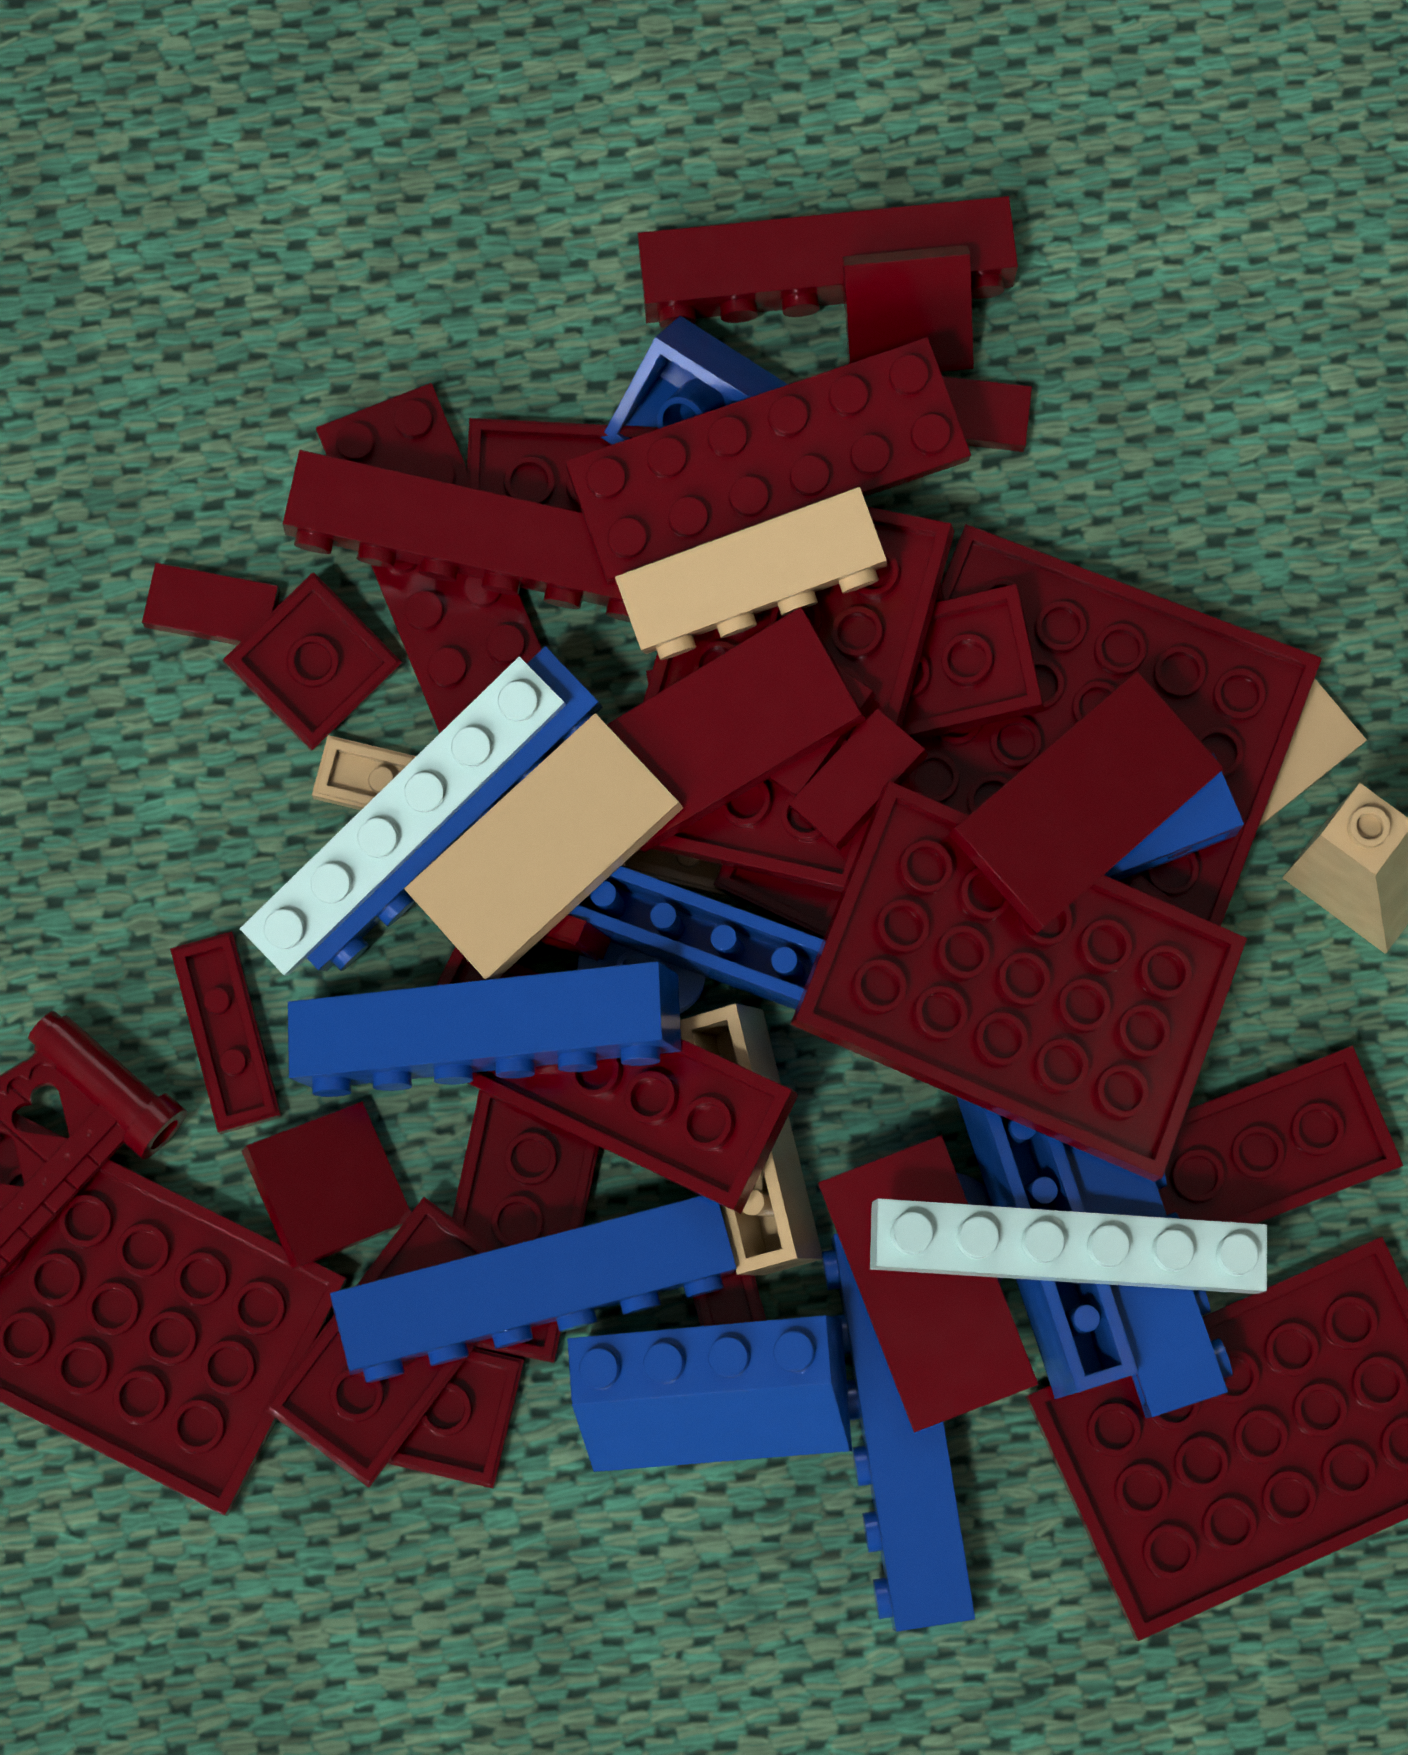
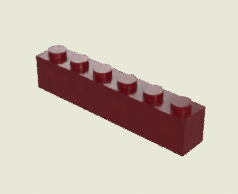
(799, 260)
(447, 531)

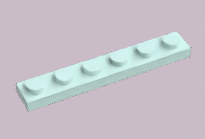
(402, 816)
(1068, 1246)

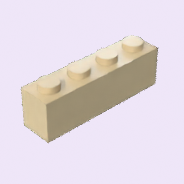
(752, 572)
(777, 1221)

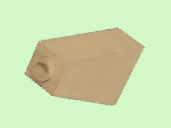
(1359, 867)

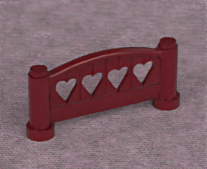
(102, 1112)

